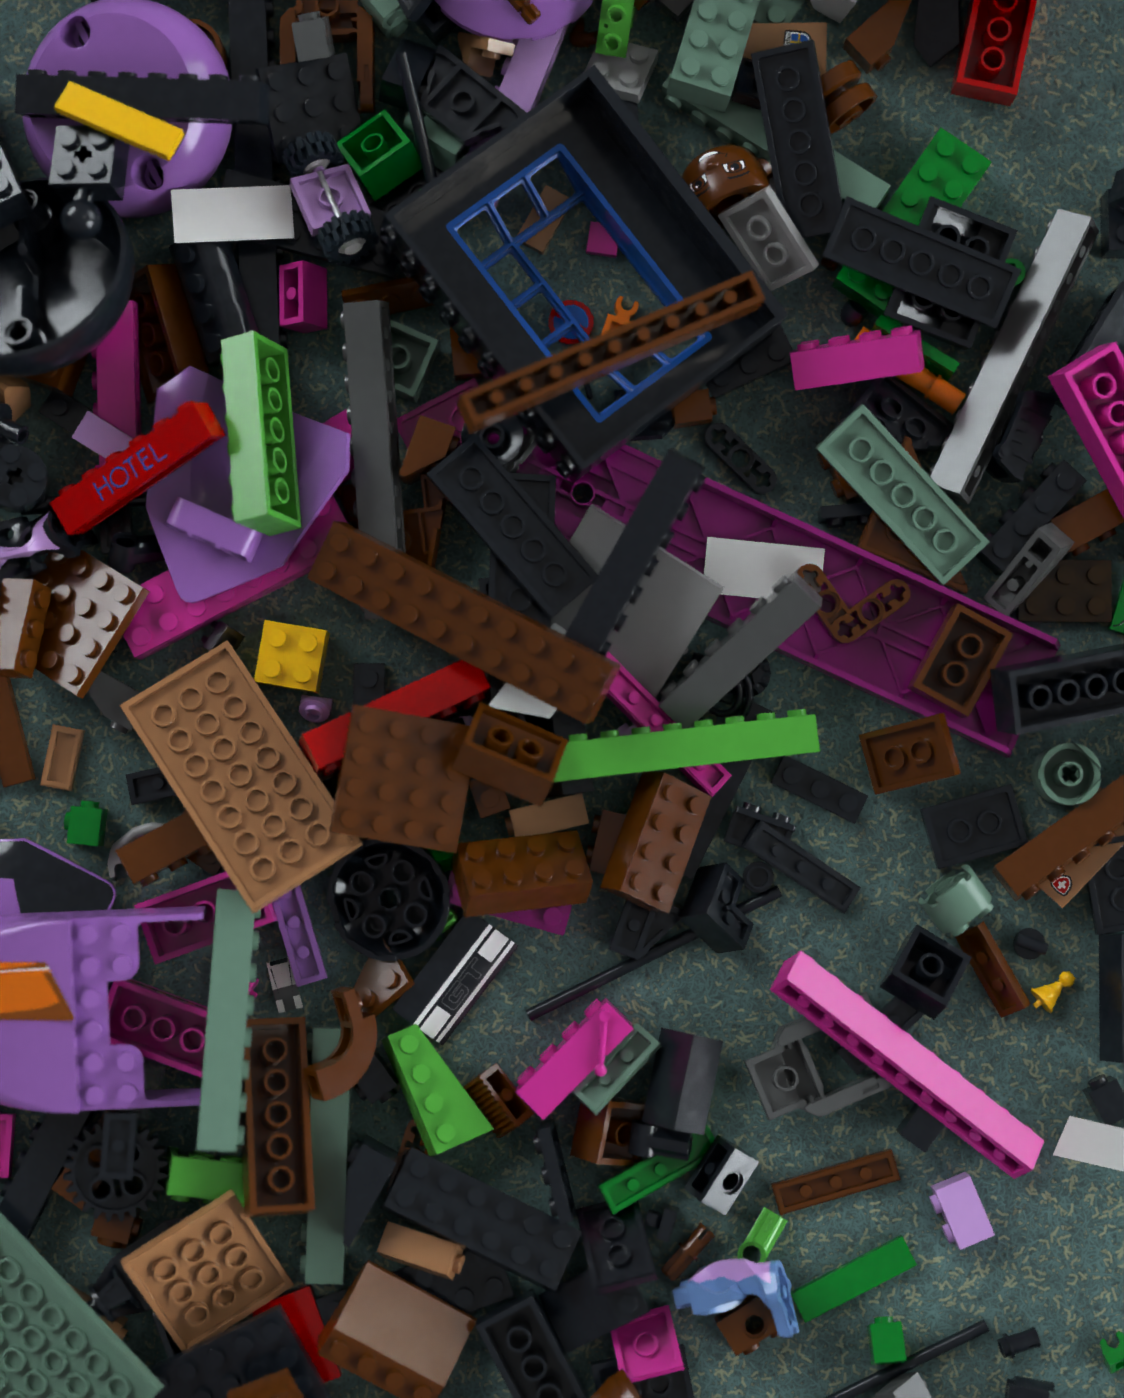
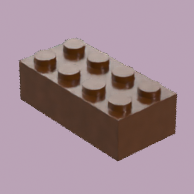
(655, 841)
(521, 873)

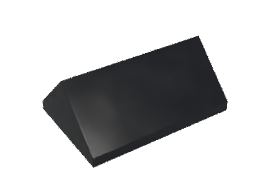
(682, 1081)

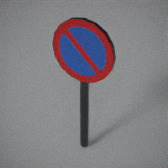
(583, 317)

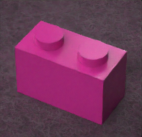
(303, 296)

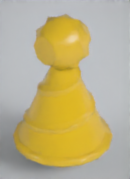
(1048, 994)

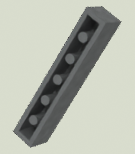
(740, 651)

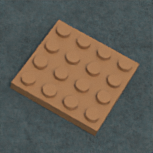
(207, 1271)

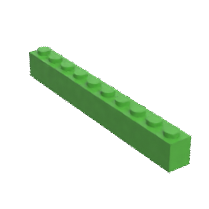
(688, 746)

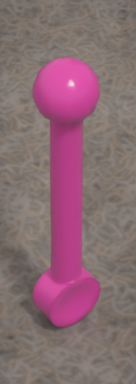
(604, 1016)

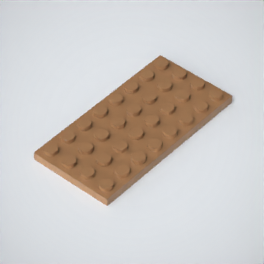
(239, 775)

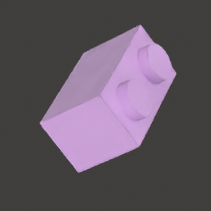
(961, 1211)

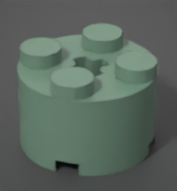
(1084, 774)
(956, 900)

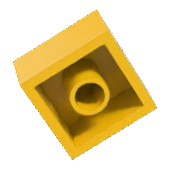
(291, 656)

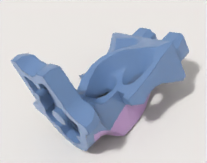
(729, 1281)

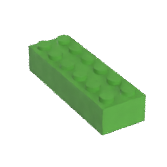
(260, 434)

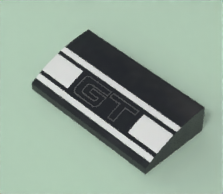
(455, 977)

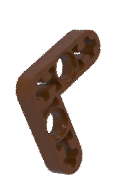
(842, 612)

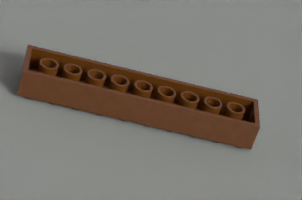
(464, 622)

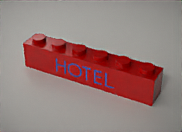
(137, 467)

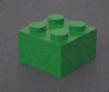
(380, 155)

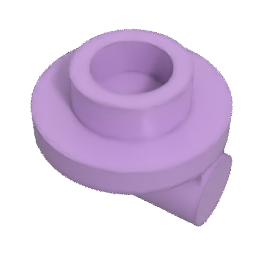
(315, 708)

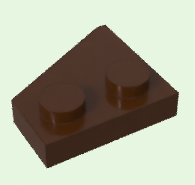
(382, 983)

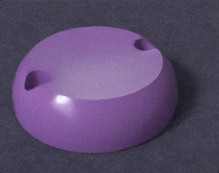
(139, 40)

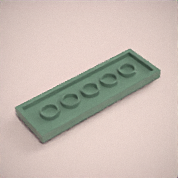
(902, 494)

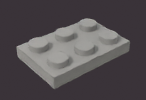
(768, 238)

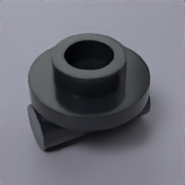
(1029, 943)

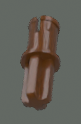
(687, 1253)

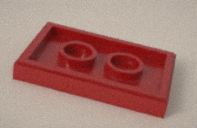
(308, 1324)

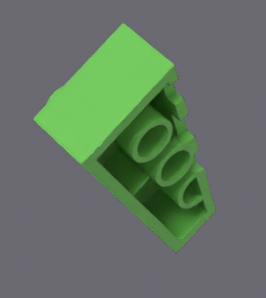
(433, 1094)
(202, 1176)

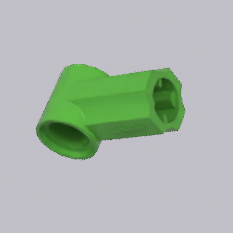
(763, 1234)

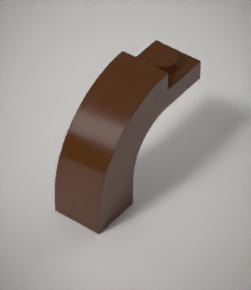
(354, 1050)

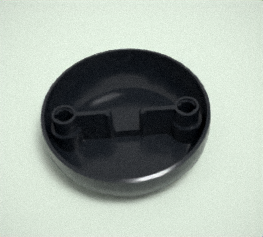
(59, 291)

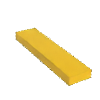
(119, 121)

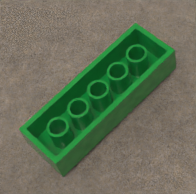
(944, 171)

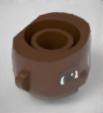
(726, 177)

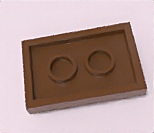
(909, 753)

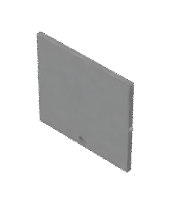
(663, 617)

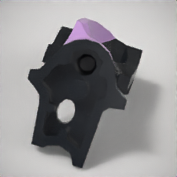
(35, 539)

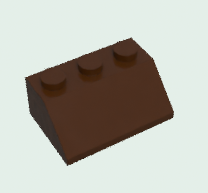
(510, 754)

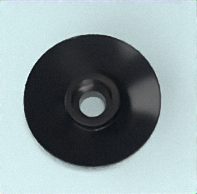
(510, 438)

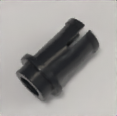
(1018, 1342)

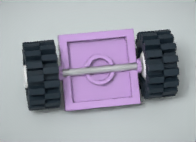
(330, 198)

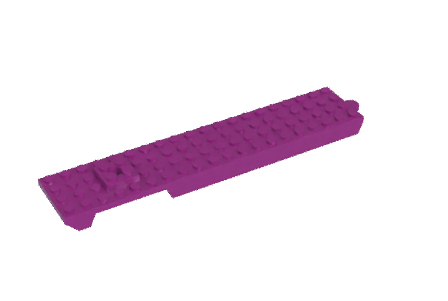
(875, 662)

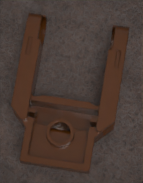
(347, 24)

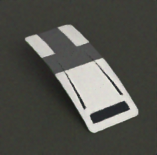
(284, 985)

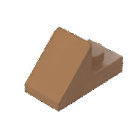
(482, 52)

